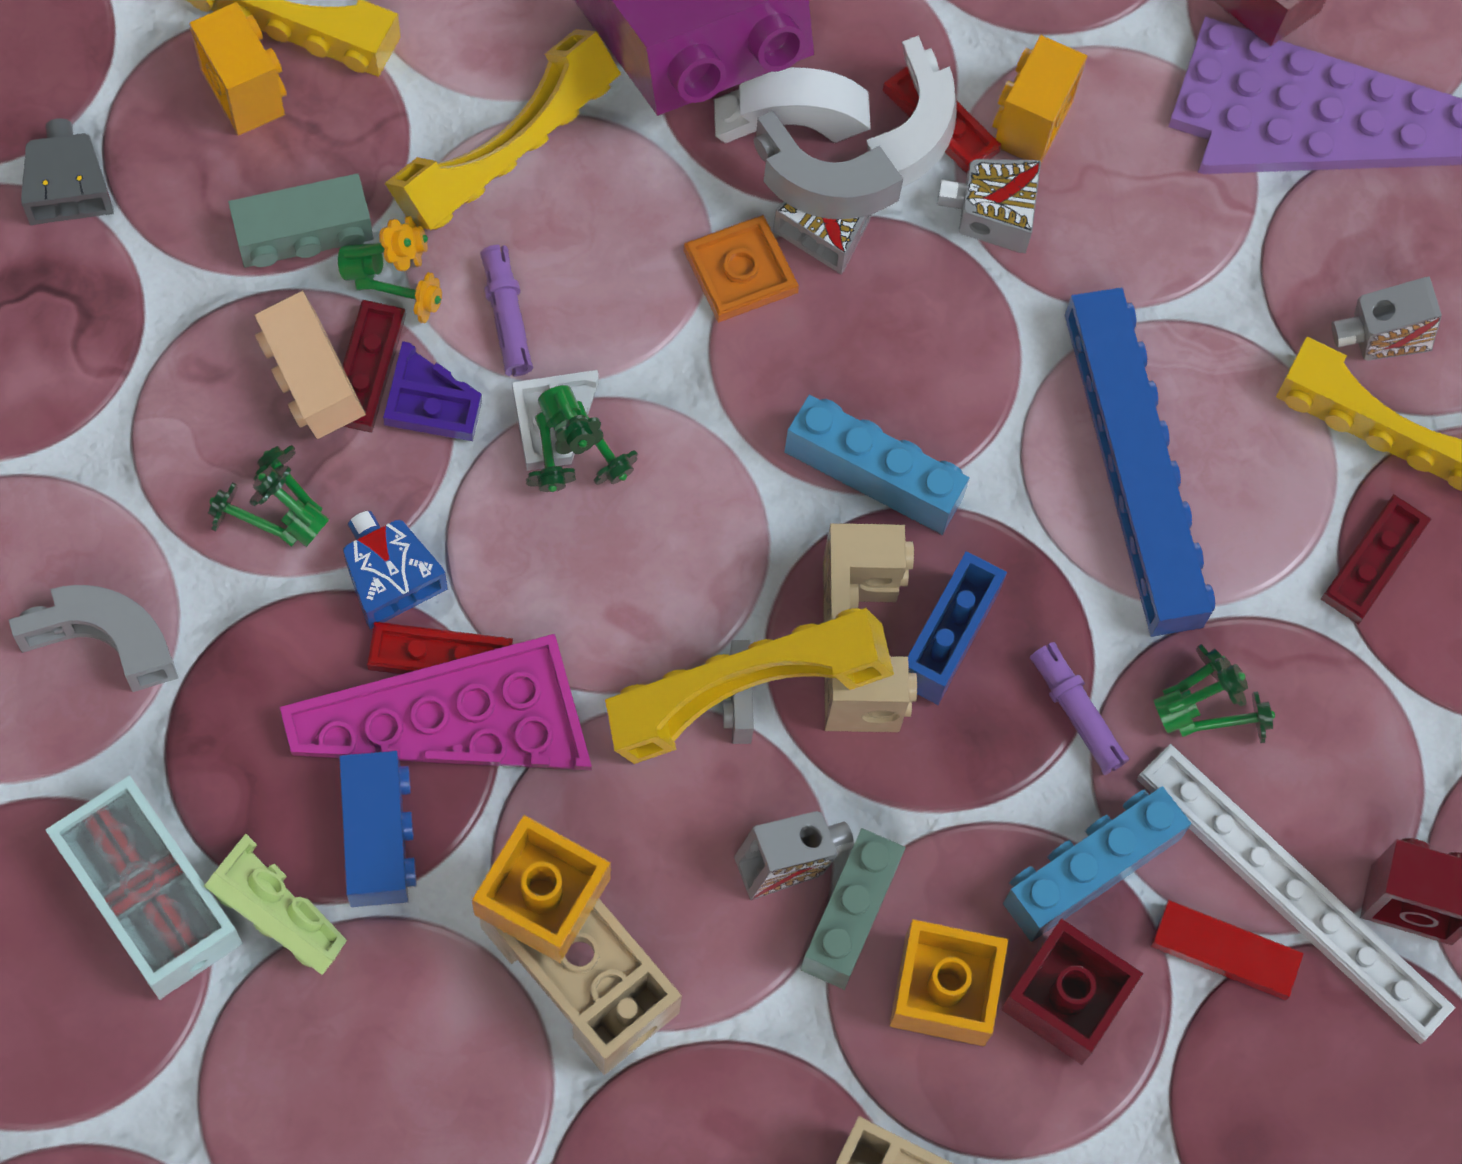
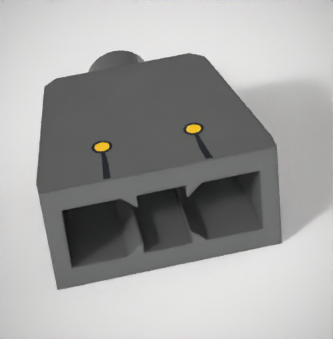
(63, 177)

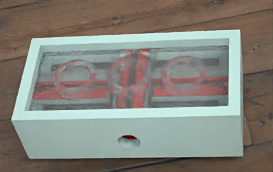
(144, 887)

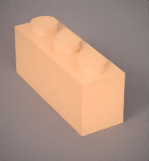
(307, 366)

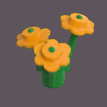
(399, 245)

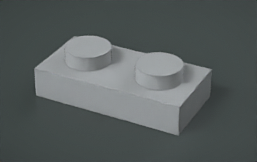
(739, 710)

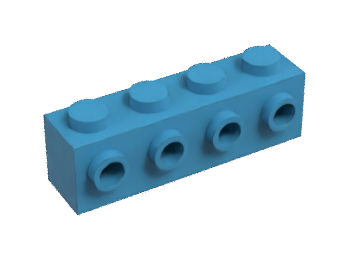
(876, 463)
(1096, 863)

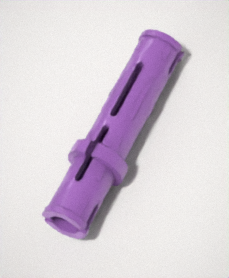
(502, 293)
(1072, 697)

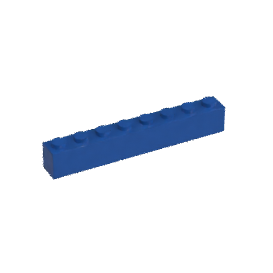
(1139, 463)

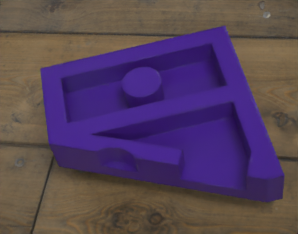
(430, 398)

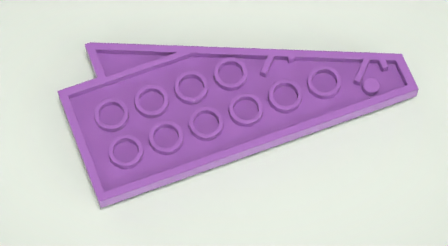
(1306, 110)

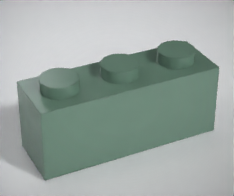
(301, 220)
(852, 908)

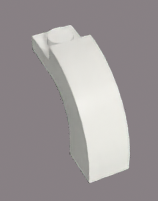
(797, 97)
(927, 133)

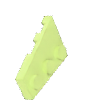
(263, 899)

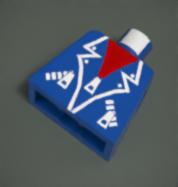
(390, 568)

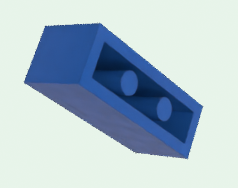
(954, 625)
(376, 829)

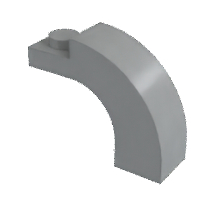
(823, 187)
(106, 617)

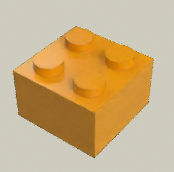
(239, 67)
(1038, 98)
(541, 888)
(949, 983)

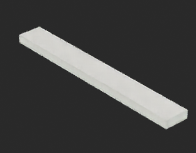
(1299, 896)

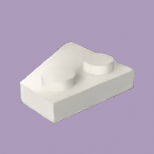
(527, 407)

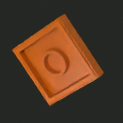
(740, 268)

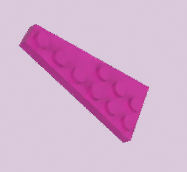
(474, 710)

